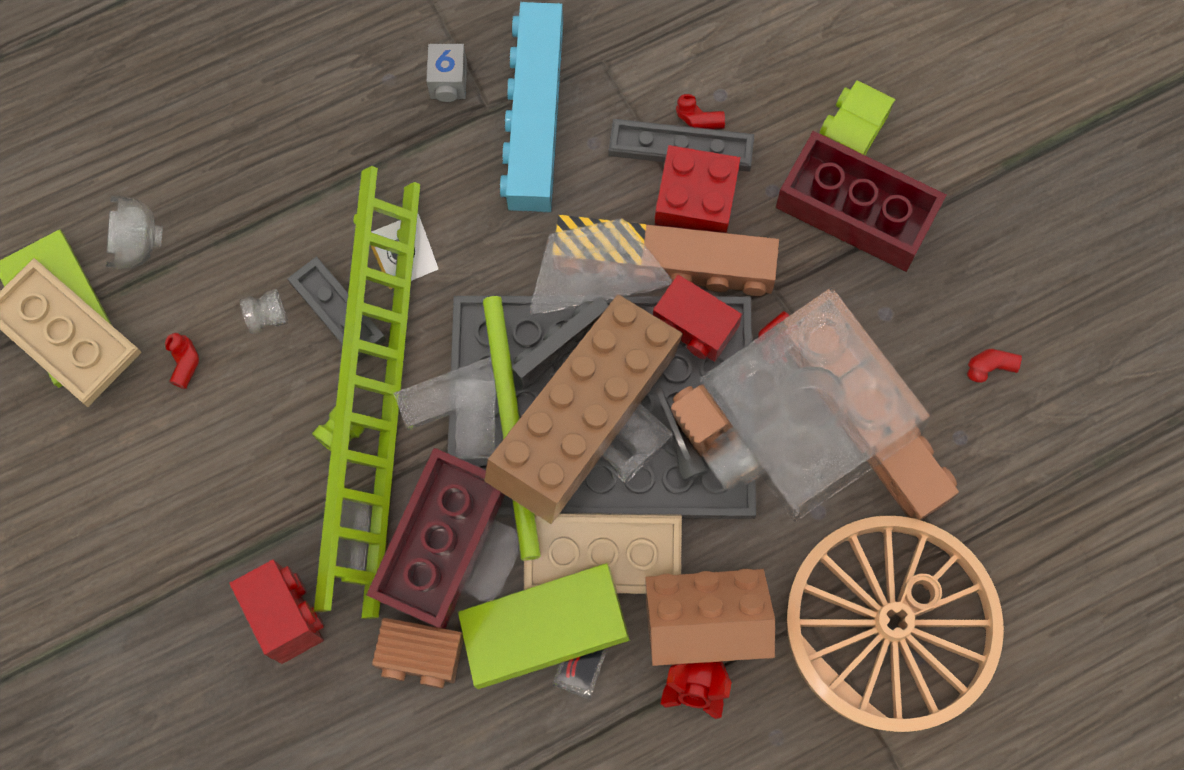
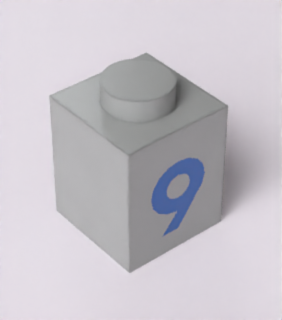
(446, 72)

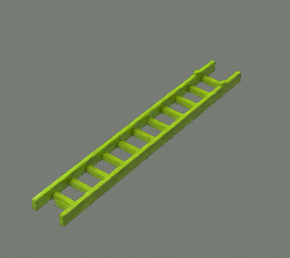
(349, 380)

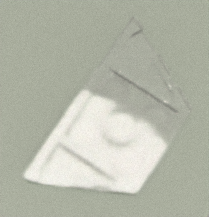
(594, 263)

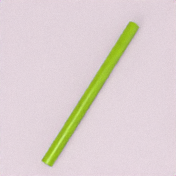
(508, 413)

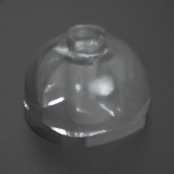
(131, 233)

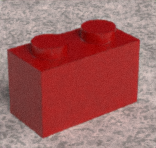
(701, 318)

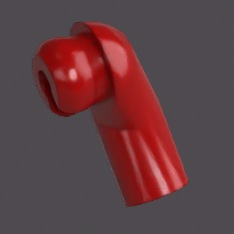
(695, 117)
(991, 360)

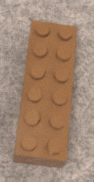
(582, 409)

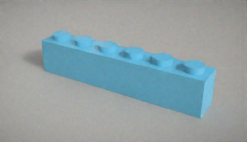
(534, 107)

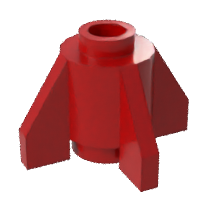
(698, 687)

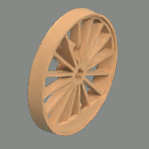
(831, 687)

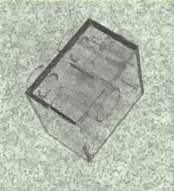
(809, 407)

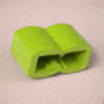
(859, 117)

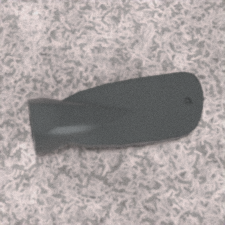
(689, 461)

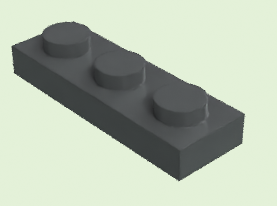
(329, 302)
(557, 343)

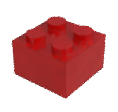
(696, 190)
(277, 611)

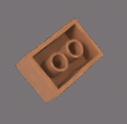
(709, 617)

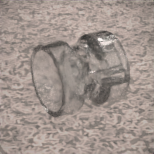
(263, 311)

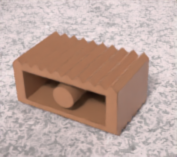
(699, 417)
(418, 652)

